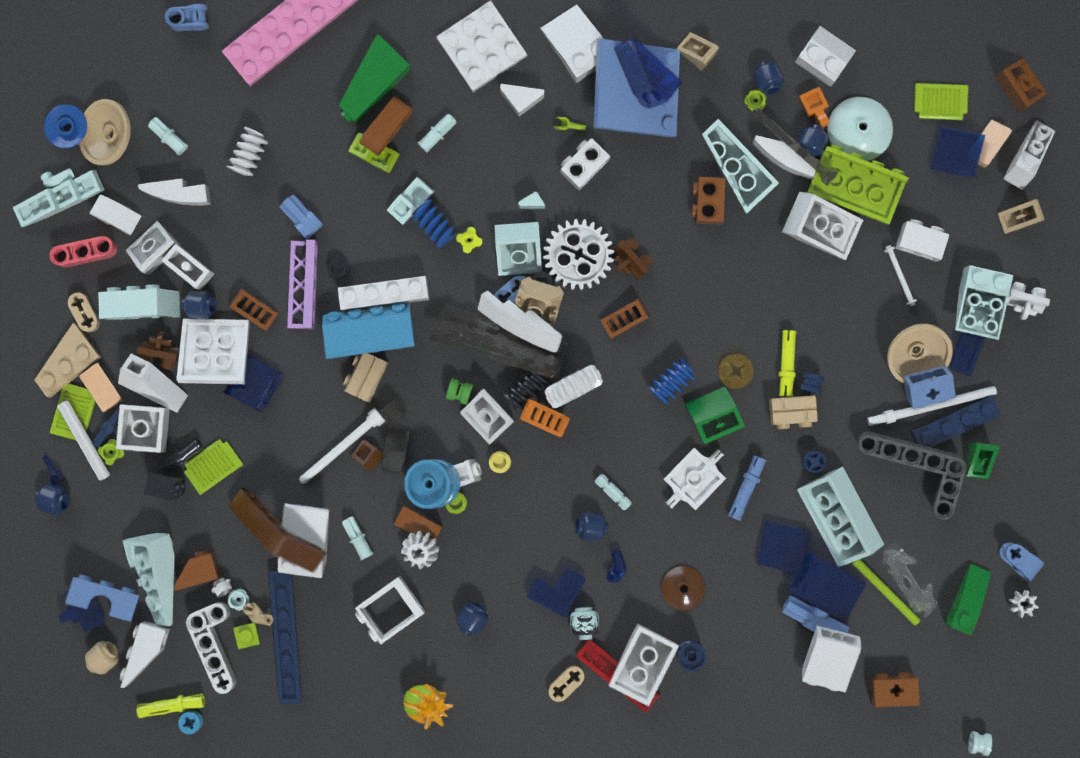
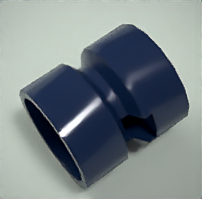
(691, 655)

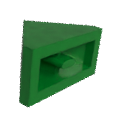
(981, 460)

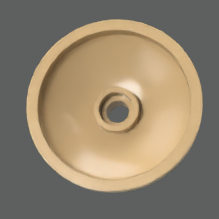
(106, 132)
(932, 350)

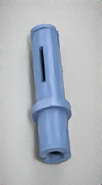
(747, 487)

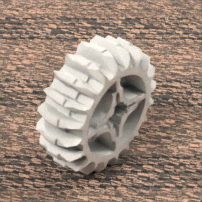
(573, 386)

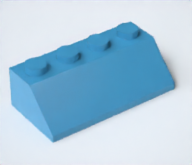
(368, 330)

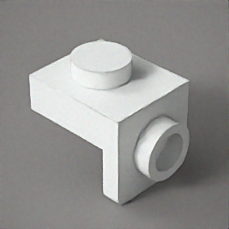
(468, 471)

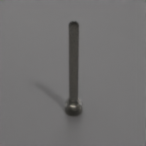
(826, 174)

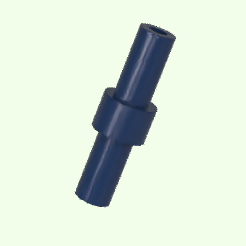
(107, 428)

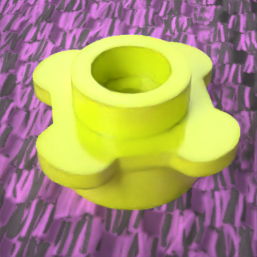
(475, 241)

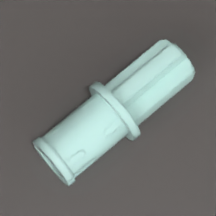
(437, 133)
(167, 136)
(357, 538)

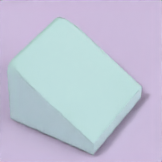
(532, 201)

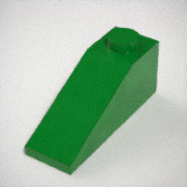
(969, 600)

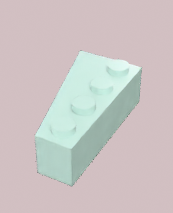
(741, 169)

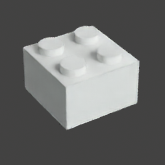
(142, 428)

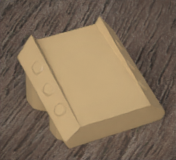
(540, 298)

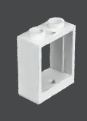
(407, 595)

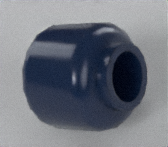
(768, 78)
(813, 140)
(199, 304)
(52, 499)
(591, 526)
(472, 618)

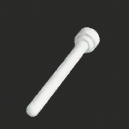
(373, 419)

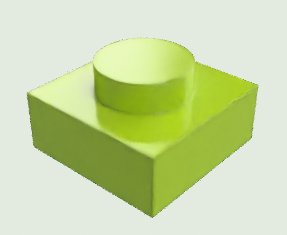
(247, 635)

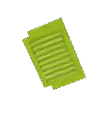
(941, 101)
(81, 402)
(212, 465)

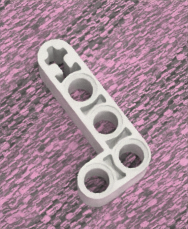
(216, 648)

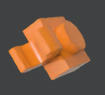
(815, 104)

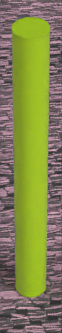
(887, 592)

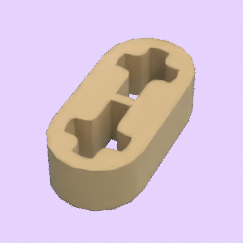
(79, 314)
(570, 687)

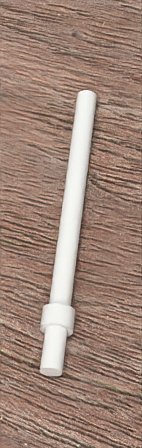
(891, 416)

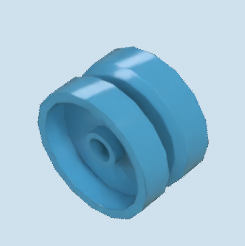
(432, 483)

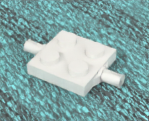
(694, 478)

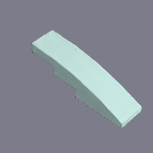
(58, 198)

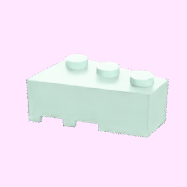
(138, 303)

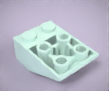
(982, 301)

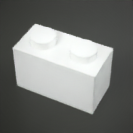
(922, 240)
(187, 267)

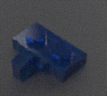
(88, 618)

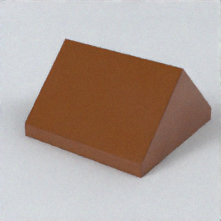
(1020, 85)

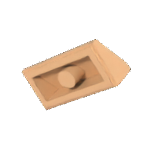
(995, 137)
(100, 387)

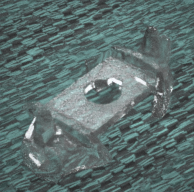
(898, 569)

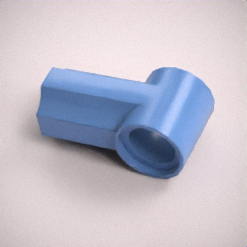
(304, 220)

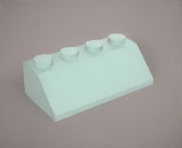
(840, 517)

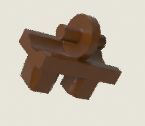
(629, 261)
(160, 348)

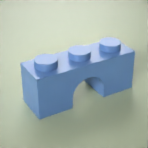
(122, 602)

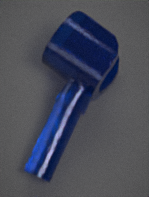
(52, 470)

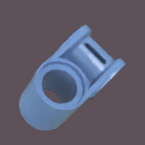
(189, 17)
(1023, 561)

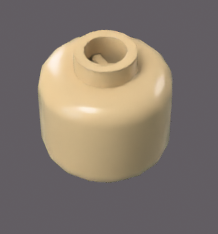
(102, 657)

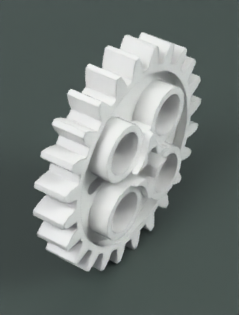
(587, 236)

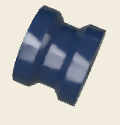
(811, 383)
(817, 464)

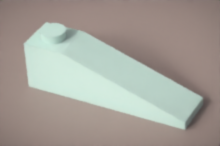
(154, 563)

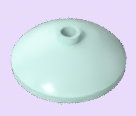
(845, 132)

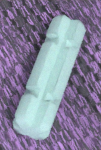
(613, 492)

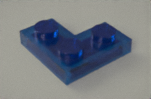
(557, 598)

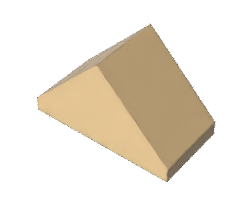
(698, 50)
(1021, 216)

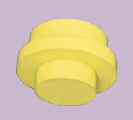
(499, 462)

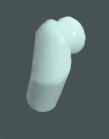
(50, 181)

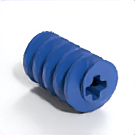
(433, 223)
(672, 381)

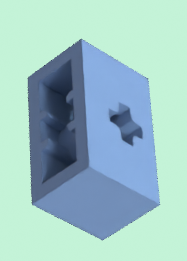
(929, 387)

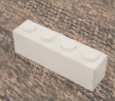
(383, 293)

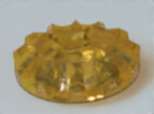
(725, 369)

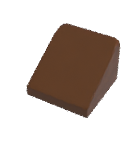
(367, 455)

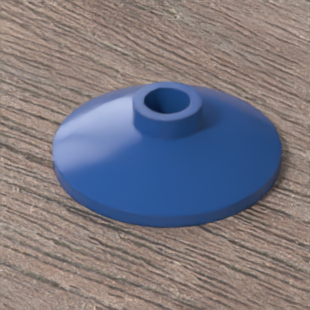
(56, 124)

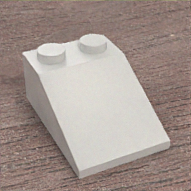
(574, 42)
(822, 225)
(310, 525)
(643, 664)

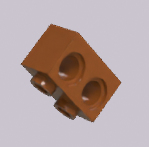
(715, 201)

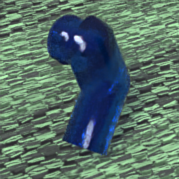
(618, 569)

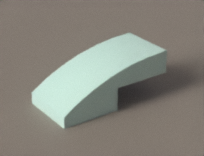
(410, 200)

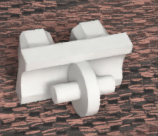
(1027, 303)

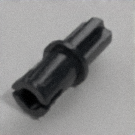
(181, 455)

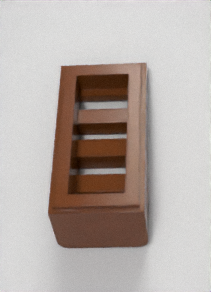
(640, 306)
(273, 314)

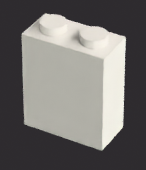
(831, 659)

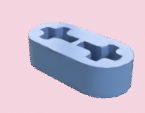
(508, 287)

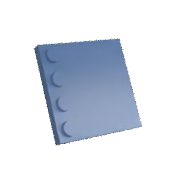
(618, 107)

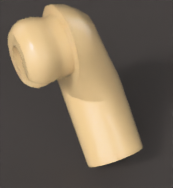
(257, 615)

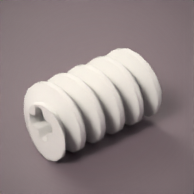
(248, 152)

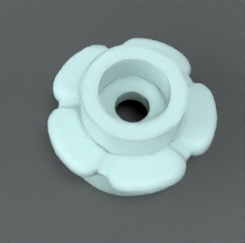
(232, 601)

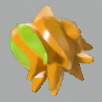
(426, 704)

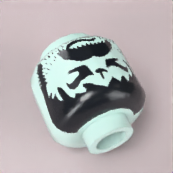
(584, 622)

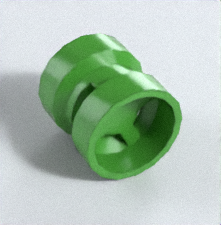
(464, 392)

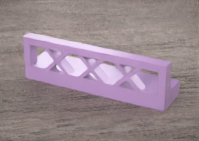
(309, 281)

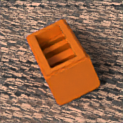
(556, 424)

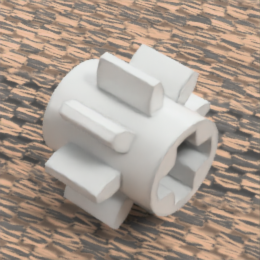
(1023, 609)

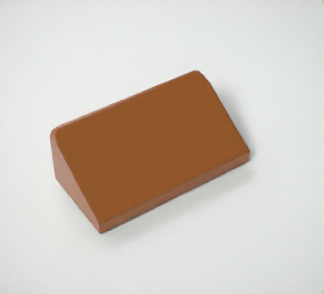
(413, 522)

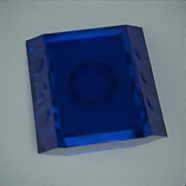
(258, 387)

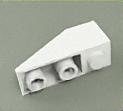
(1029, 155)
(151, 383)
(148, 644)

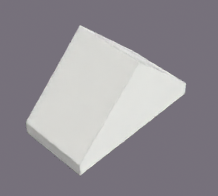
(521, 98)

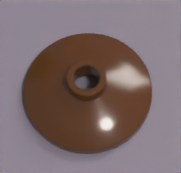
(683, 576)

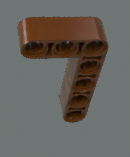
(273, 534)

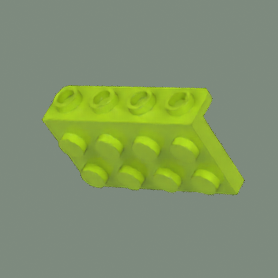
(860, 184)

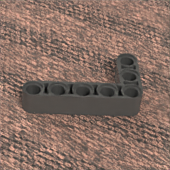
(920, 461)

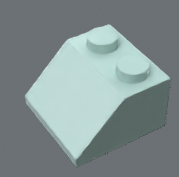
(518, 248)

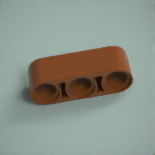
(386, 126)

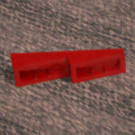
(605, 666)

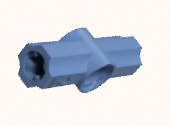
(811, 616)

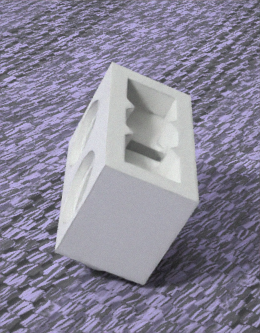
(588, 167)

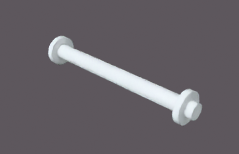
(911, 301)

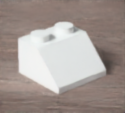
(825, 56)

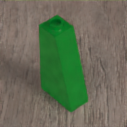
(373, 80)

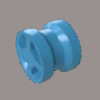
(194, 718)

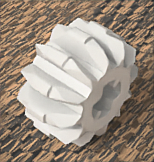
(418, 557)

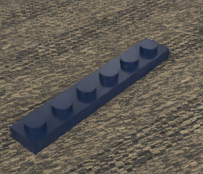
(285, 637)

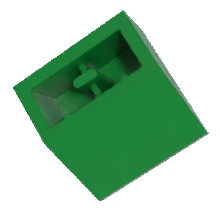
(714, 415)

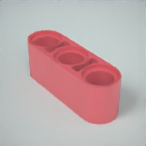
(73, 251)

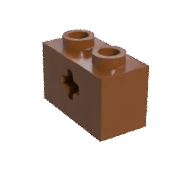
(906, 695)

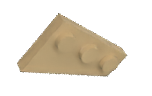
(67, 361)

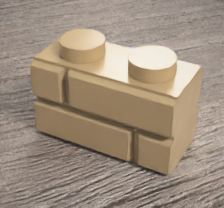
(365, 376)
(793, 410)

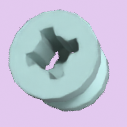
(980, 743)

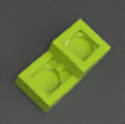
(384, 161)

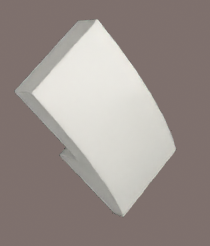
(115, 214)

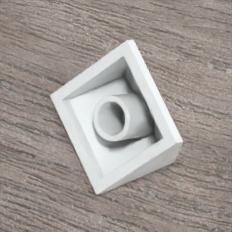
(151, 248)
(486, 416)

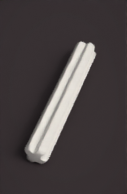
(83, 440)

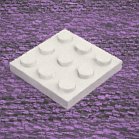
(481, 46)
(213, 351)

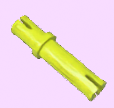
(787, 363)
(177, 704)

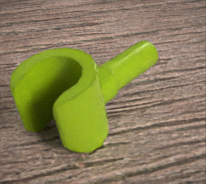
(566, 124)

